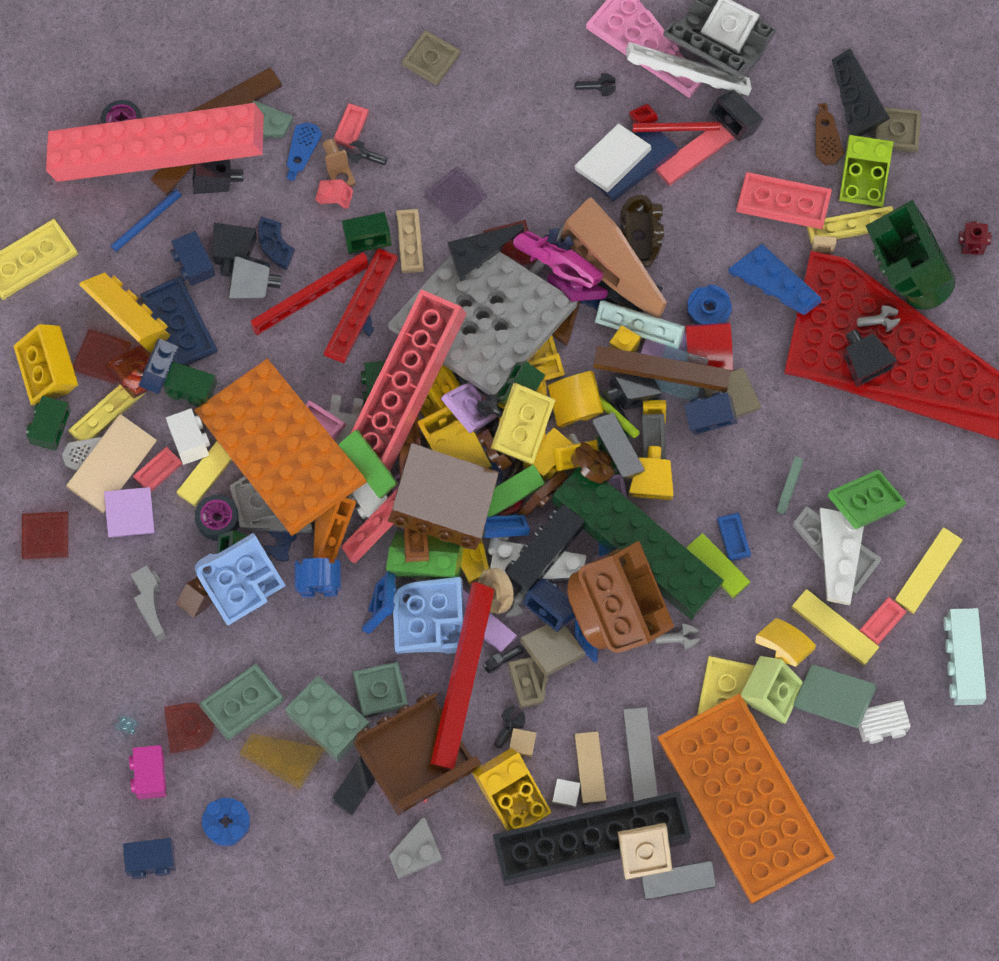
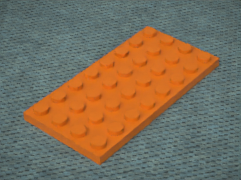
(280, 447)
(745, 798)

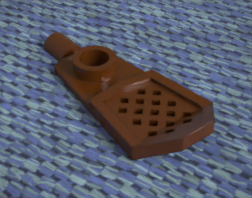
(827, 132)

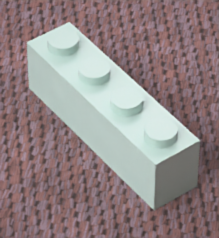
(966, 657)

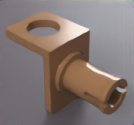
(337, 162)

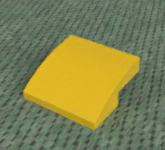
(548, 360)
(443, 383)
(575, 399)
(788, 641)

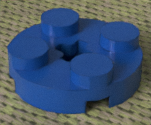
(707, 295)
(216, 811)

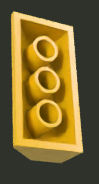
(125, 310)

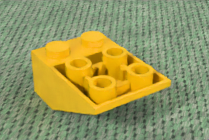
(448, 436)
(511, 790)

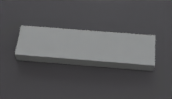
(640, 753)

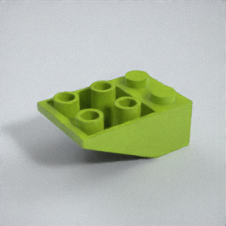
(865, 170)

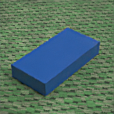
(506, 526)
(733, 537)

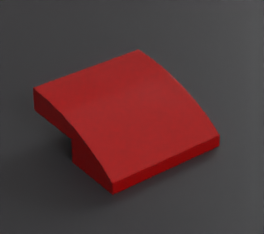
(711, 342)

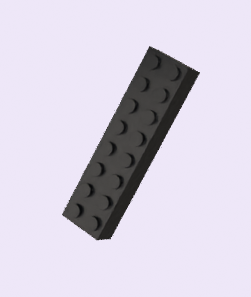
(584, 838)

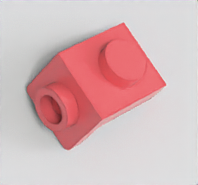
(334, 192)

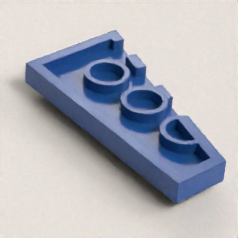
(775, 279)

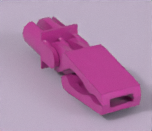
(564, 263)

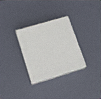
(729, 24)

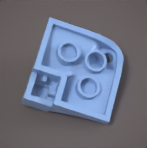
(239, 578)
(430, 617)

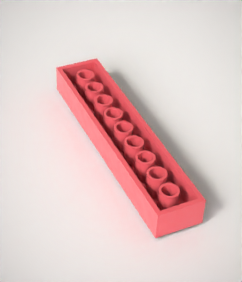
(155, 142)

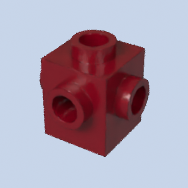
(974, 238)

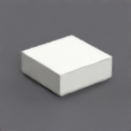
(566, 793)

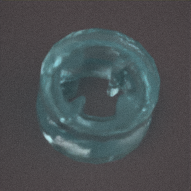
(126, 724)

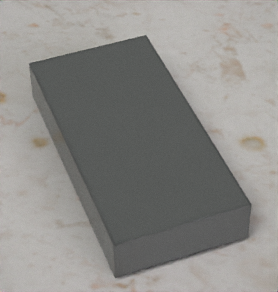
(653, 433)

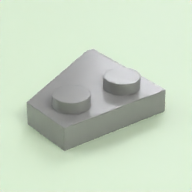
(415, 851)

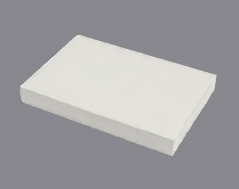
(613, 157)

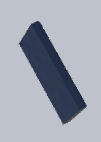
(661, 151)
(177, 310)

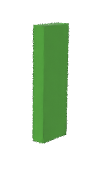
(368, 464)
(515, 490)

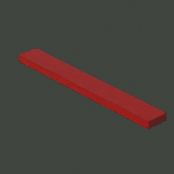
(462, 676)

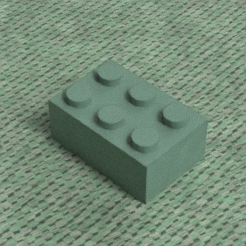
(326, 718)

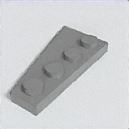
(809, 527)

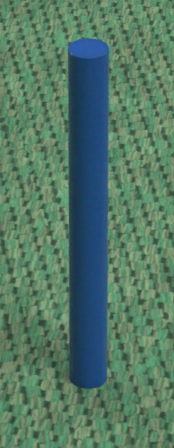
(147, 219)

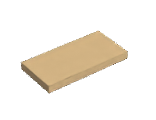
(111, 462)

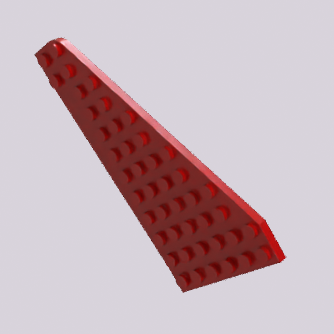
(932, 369)

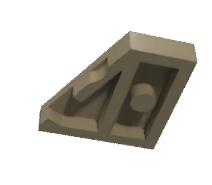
(528, 682)

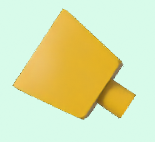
(656, 479)

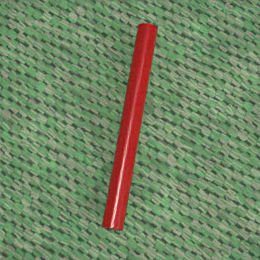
(681, 126)

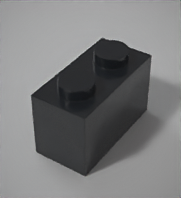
(736, 115)

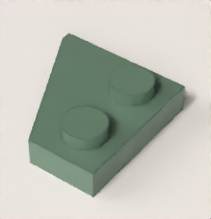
(275, 122)

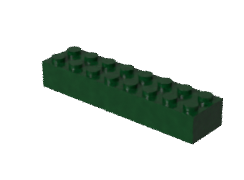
(619, 523)

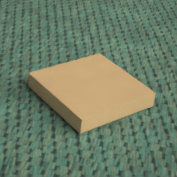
(645, 851)

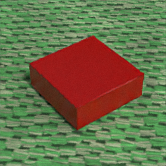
(643, 114)

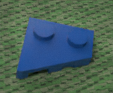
(381, 602)

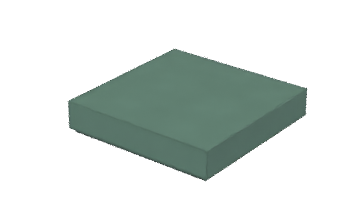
(790, 485)
(380, 689)

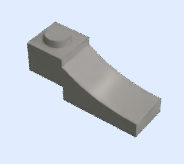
(147, 584)

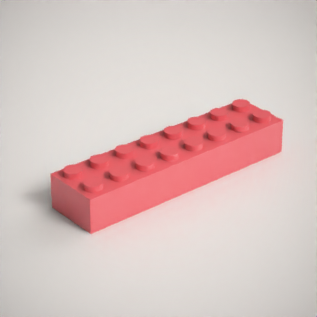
(408, 374)

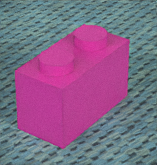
(148, 772)

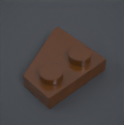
(543, 495)

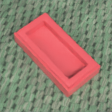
(351, 125)
(158, 469)
(883, 621)

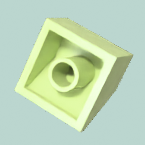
(772, 688)

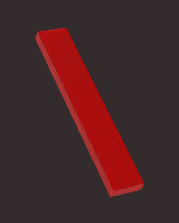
(309, 294)
(360, 306)

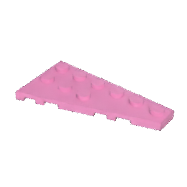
(629, 21)

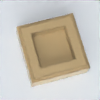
(824, 244)
(523, 742)

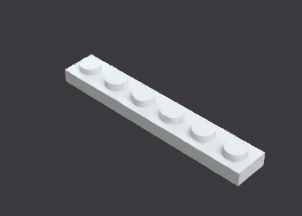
(683, 67)

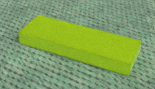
(710, 555)

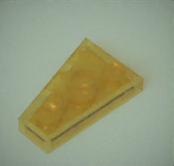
(282, 758)

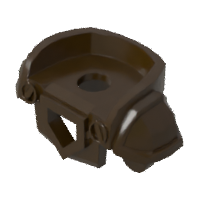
(643, 216)

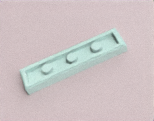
(640, 323)

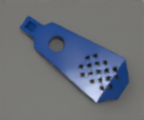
(300, 150)

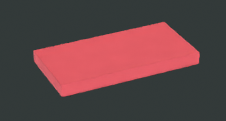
(784, 200)

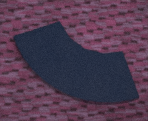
(273, 244)

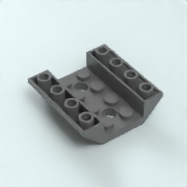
(687, 36)

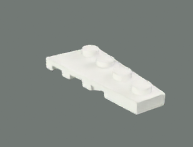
(840, 555)
(560, 570)

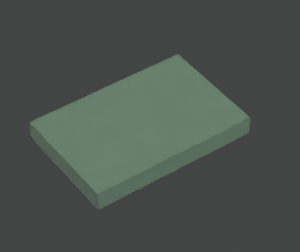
(835, 696)
(241, 702)

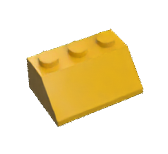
(45, 363)

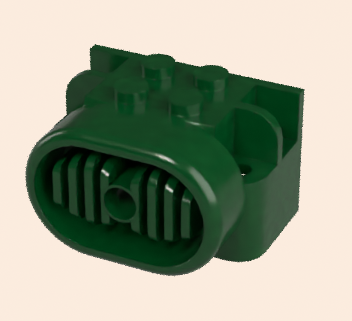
(912, 257)

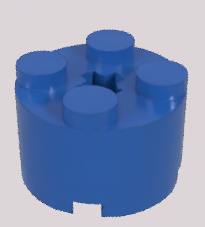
(317, 576)

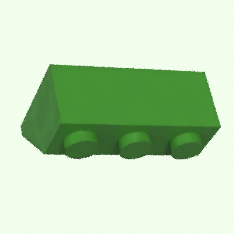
(443, 562)

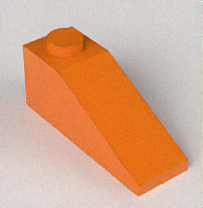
(331, 529)

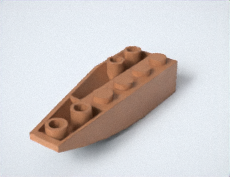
(606, 248)

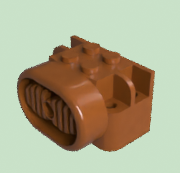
(618, 601)

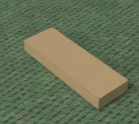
(410, 241)
(590, 768)

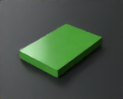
(866, 499)

